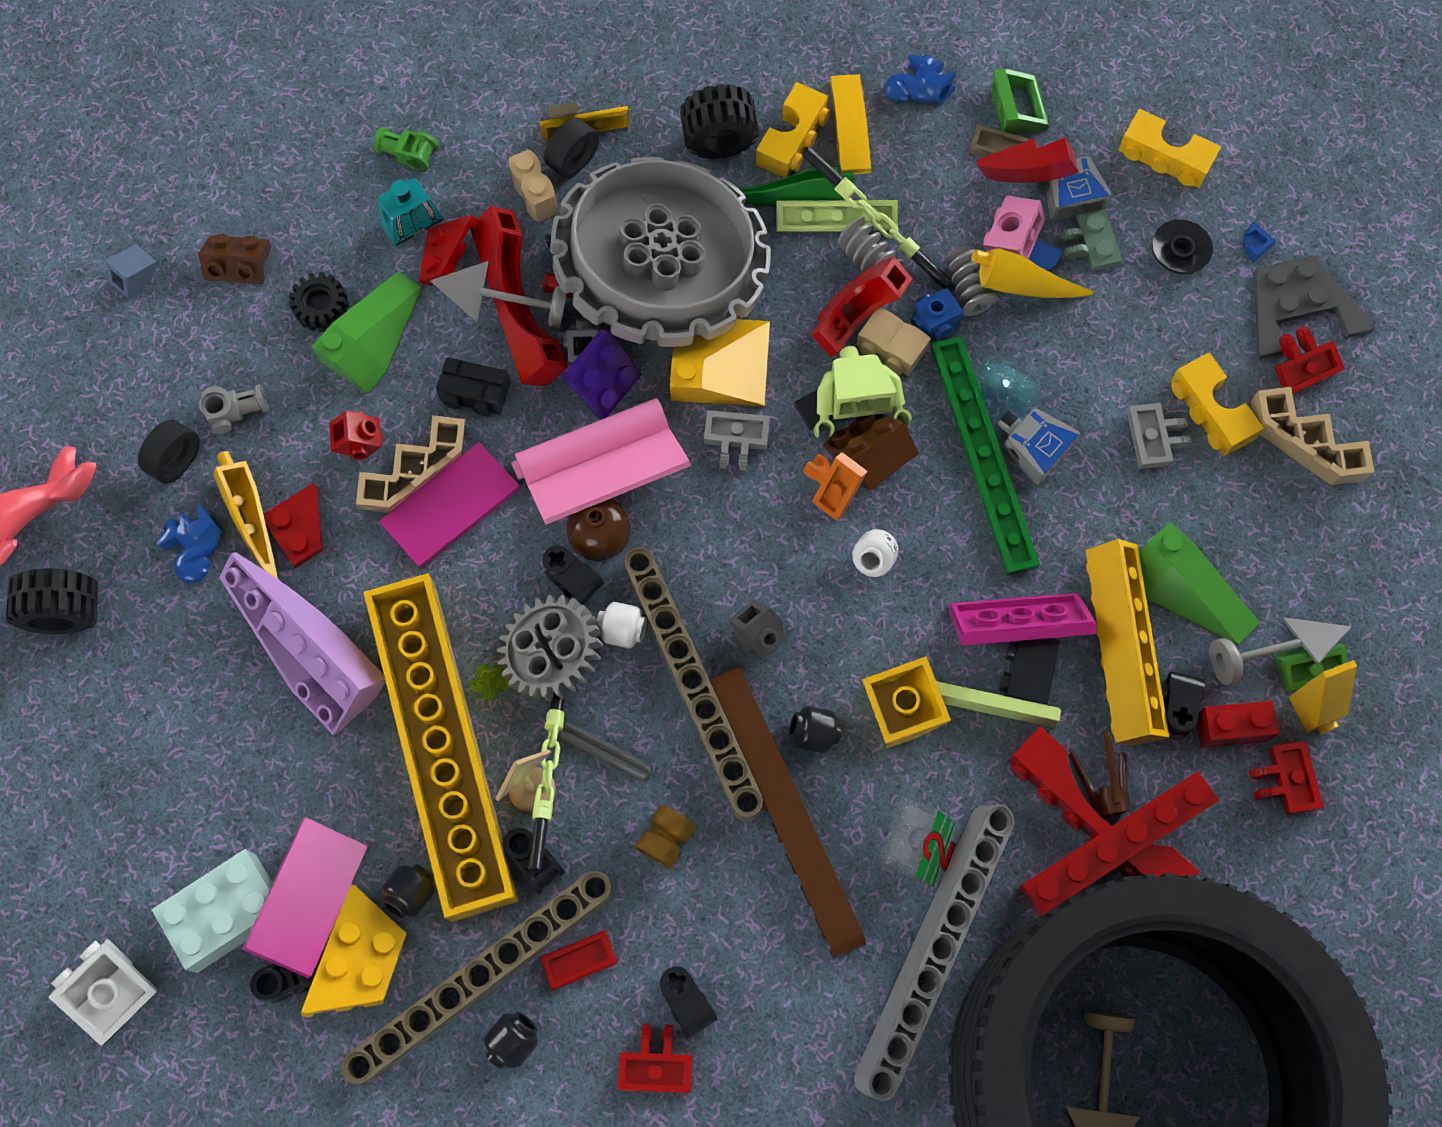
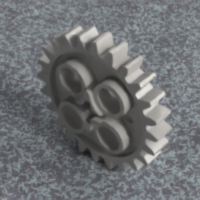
(575, 630)

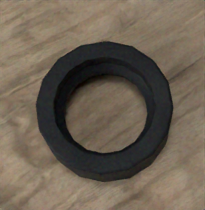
(571, 148)
(168, 451)

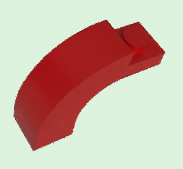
(857, 300)

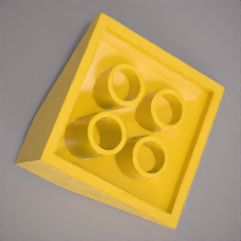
(723, 369)

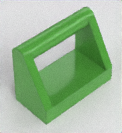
(1009, 119)

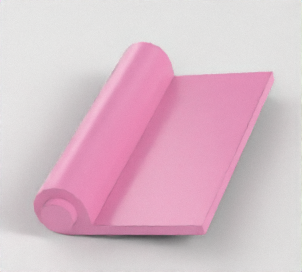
(600, 461)

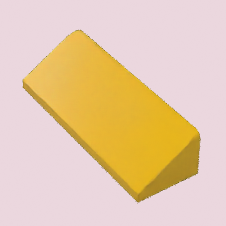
(598, 121)

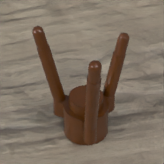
(1115, 796)

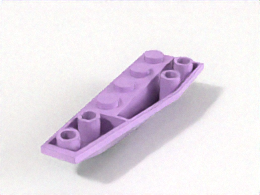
(305, 646)

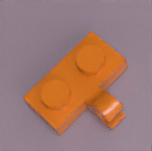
(837, 482)

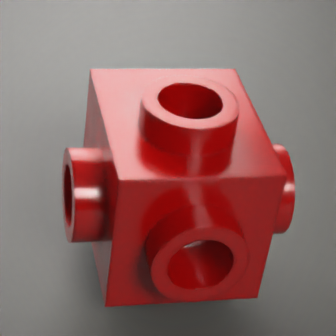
(355, 434)

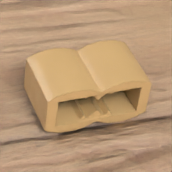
(533, 185)
(893, 341)

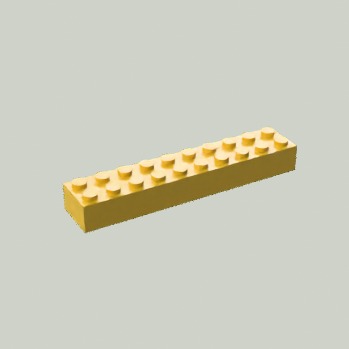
(440, 749)

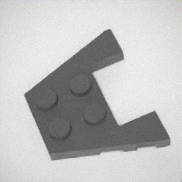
(1299, 291)

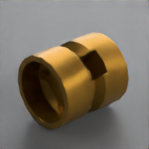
(666, 835)

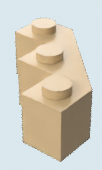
(1310, 439)
(412, 467)

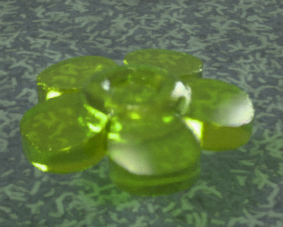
(489, 681)

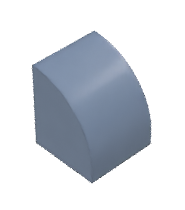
(130, 270)

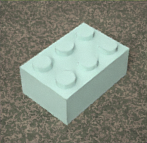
(215, 911)

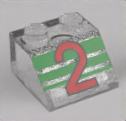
(919, 843)

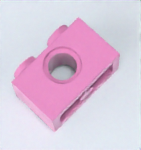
(1016, 226)

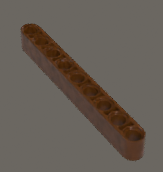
(788, 814)

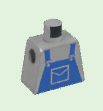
(1077, 192)
(1037, 442)

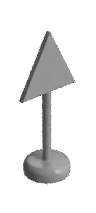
(467, 289)
(1315, 637)

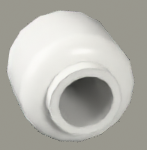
(875, 553)
(622, 625)

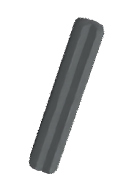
(606, 752)

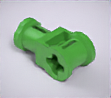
(410, 147)

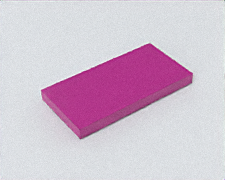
(449, 505)
(1021, 619)
(305, 898)

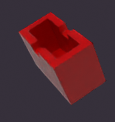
(1237, 724)

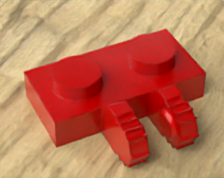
(1309, 367)
(1294, 777)
(655, 1071)

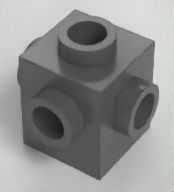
(574, 337)
(757, 629)

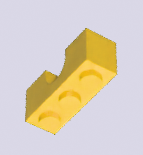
(783, 151)
(1187, 163)
(1225, 427)

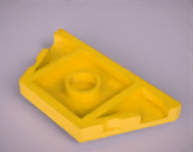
(356, 958)

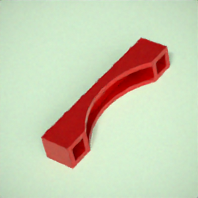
(534, 352)
(1047, 768)
(1118, 843)

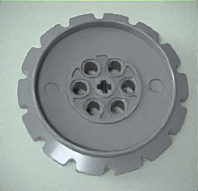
(660, 251)

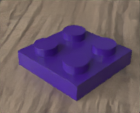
(602, 374)

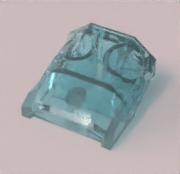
(1019, 383)

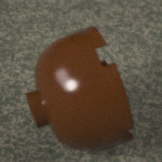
(599, 530)

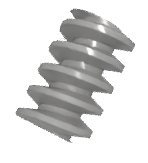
(863, 246)
(965, 277)

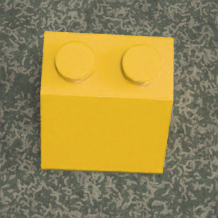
(906, 701)

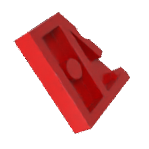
(444, 248)
(297, 525)

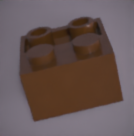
(875, 444)

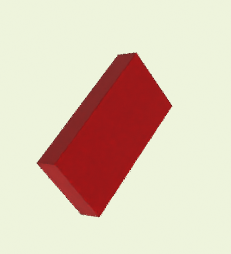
(578, 960)

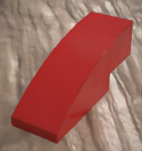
(1030, 163)

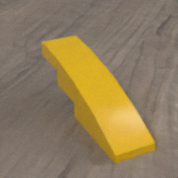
(850, 124)

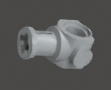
(233, 404)

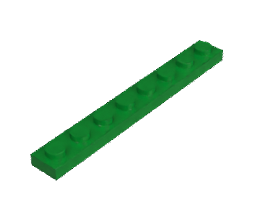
(984, 456)

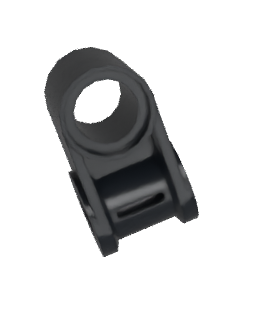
(574, 578)
(1182, 700)
(535, 880)
(288, 983)
(689, 1007)

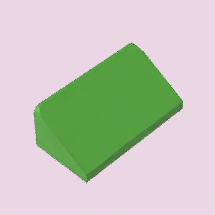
(1299, 668)

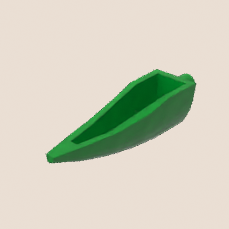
(800, 186)

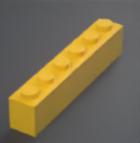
(1126, 643)

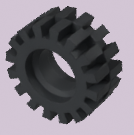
(312, 287)

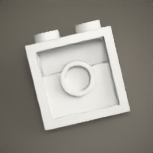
(101, 990)

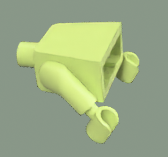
(857, 389)

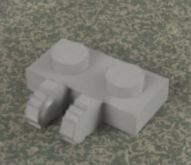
(736, 430)
(1151, 436)

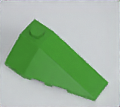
(367, 335)
(1190, 587)

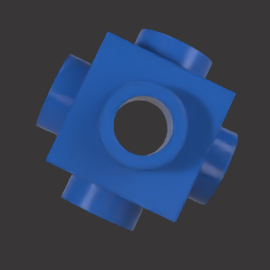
(937, 314)

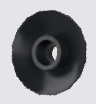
(1183, 235)

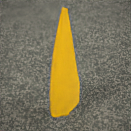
(1020, 276)
(238, 479)

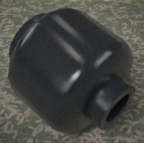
(815, 729)
(407, 890)
(511, 1040)

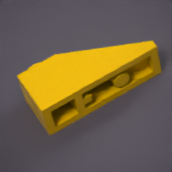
(1325, 698)

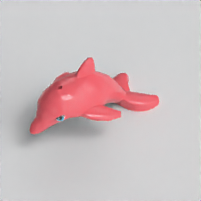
(24, 504)

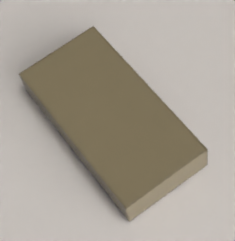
(562, 110)
(989, 141)

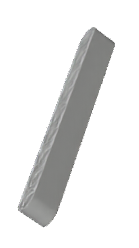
(921, 956)

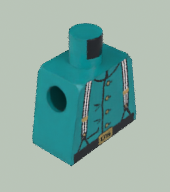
(406, 211)

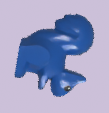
(926, 84)
(199, 540)

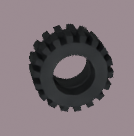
(719, 121)
(52, 601)

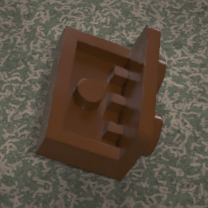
(234, 259)

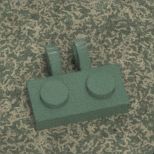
(1096, 238)

